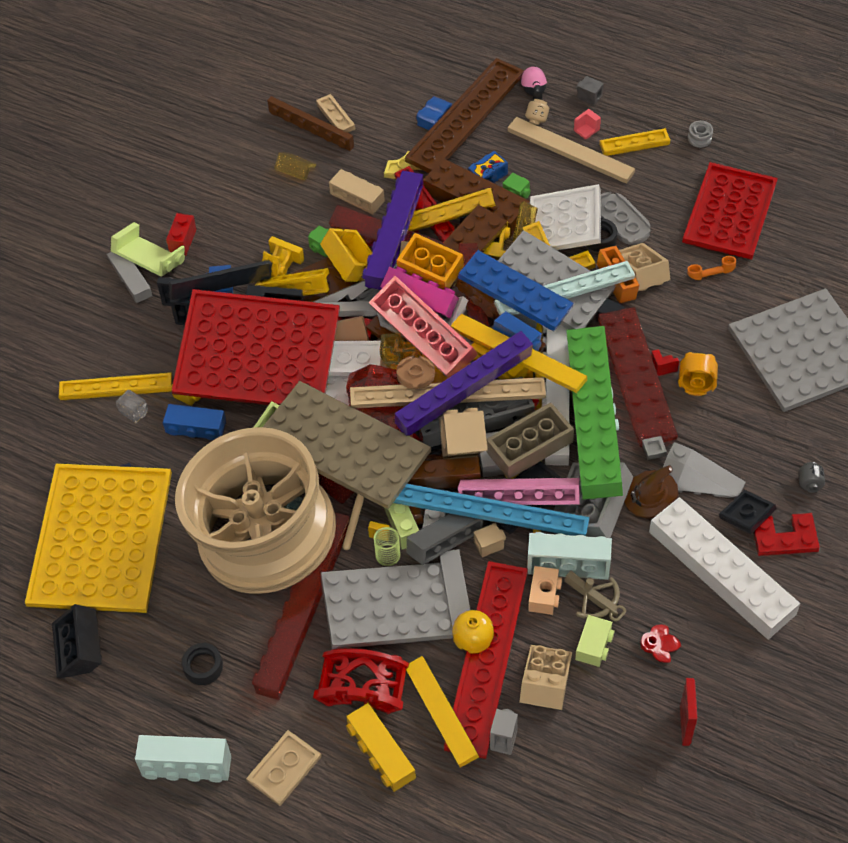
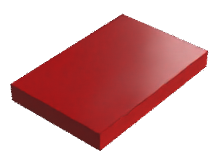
(688, 711)

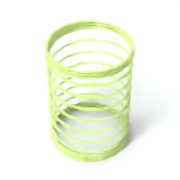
(377, 548)

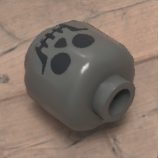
(811, 477)

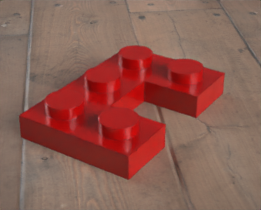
(802, 540)

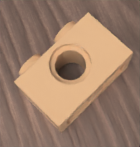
(544, 579)

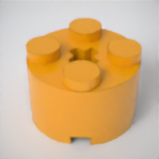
(698, 373)

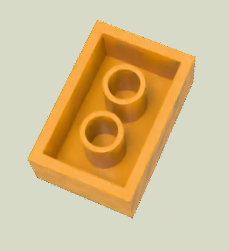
(431, 261)

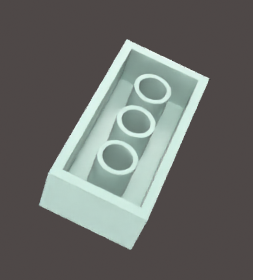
(581, 554)
(183, 758)

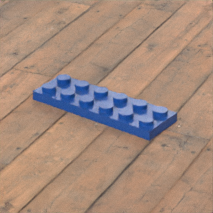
(515, 290)

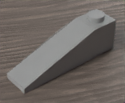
(701, 475)

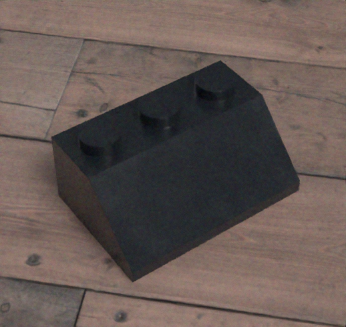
(76, 642)

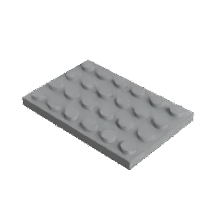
(546, 266)
(386, 605)

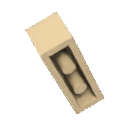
(356, 191)

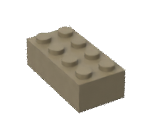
(529, 440)

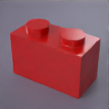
(181, 232)

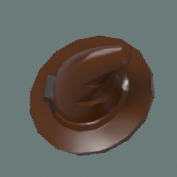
(651, 492)

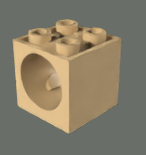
(462, 432)

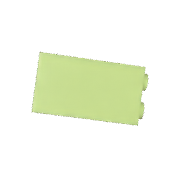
(144, 253)

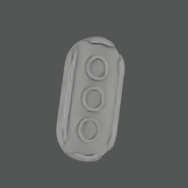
(630, 223)

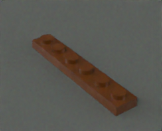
(310, 123)
(484, 301)

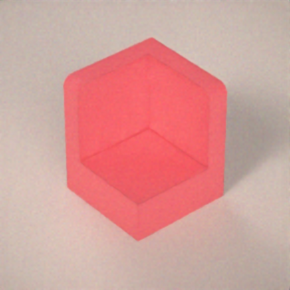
(587, 124)

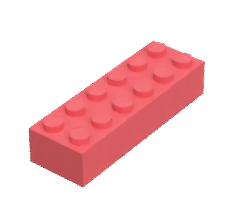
(423, 327)

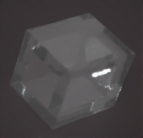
(132, 406)

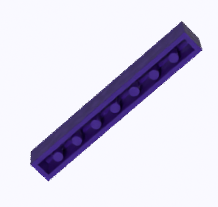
(394, 228)
(463, 384)

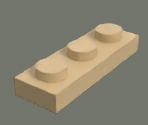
(335, 113)

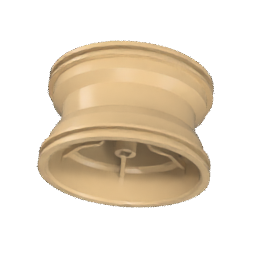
(245, 464)

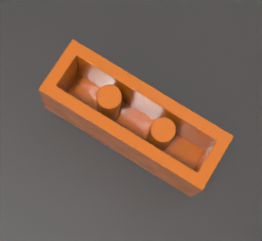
(625, 290)

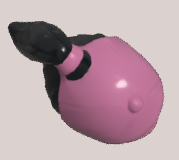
(534, 82)

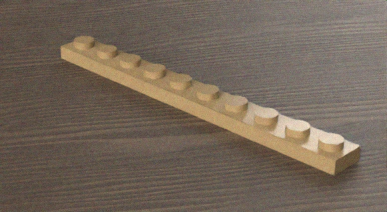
(494, 391)

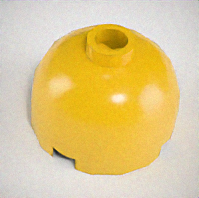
(473, 631)

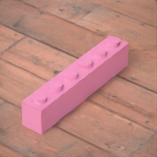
(525, 491)

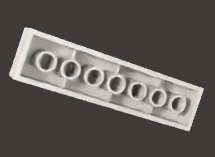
(724, 568)

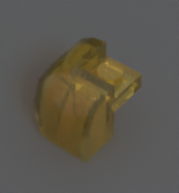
(394, 350)

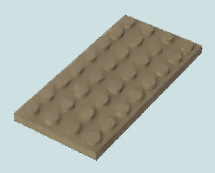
(350, 444)

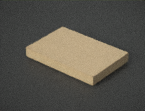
(283, 767)

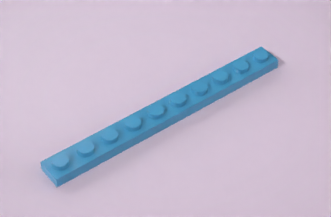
(493, 510)

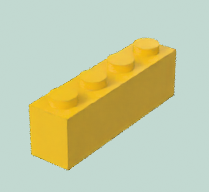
(380, 747)

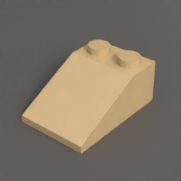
(647, 265)

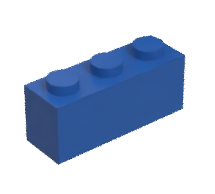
(194, 421)

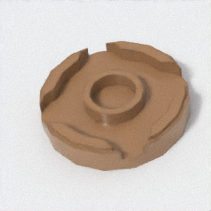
(415, 372)

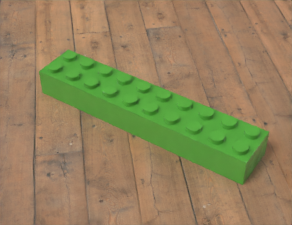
(595, 415)

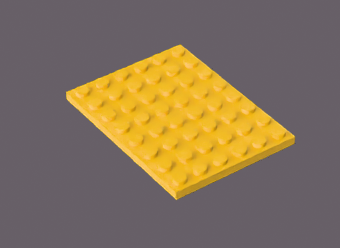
(99, 538)

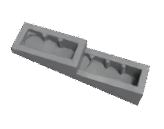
(131, 277)
(349, 293)
(454, 583)

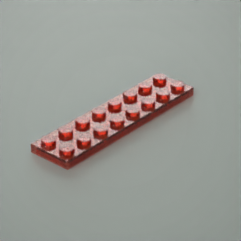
(637, 376)

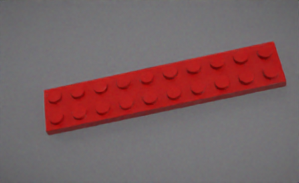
(485, 671)

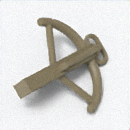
(589, 592)

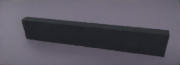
(220, 279)

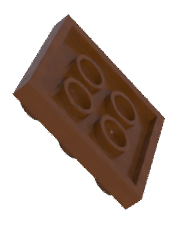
(334, 280)

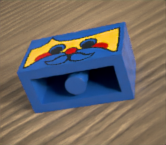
(490, 167)

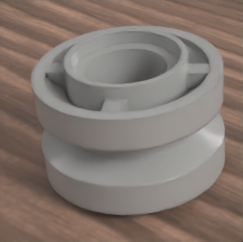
(700, 134)

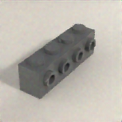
(441, 536)

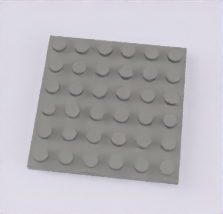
(797, 348)

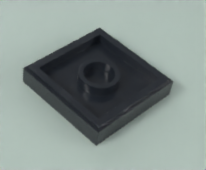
(747, 511)

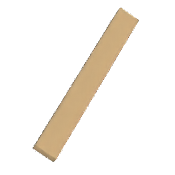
(571, 150)

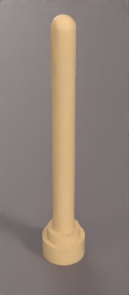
(353, 522)

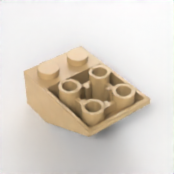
(545, 677)

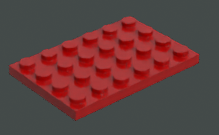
(730, 210)

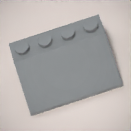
(601, 511)

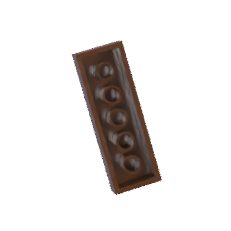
(451, 181)

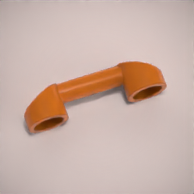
(728, 265)

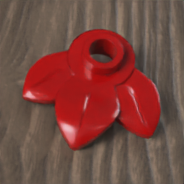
(661, 643)

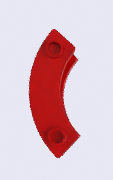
(349, 661)

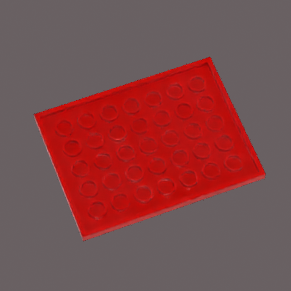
(254, 347)

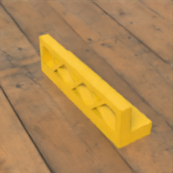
(310, 281)

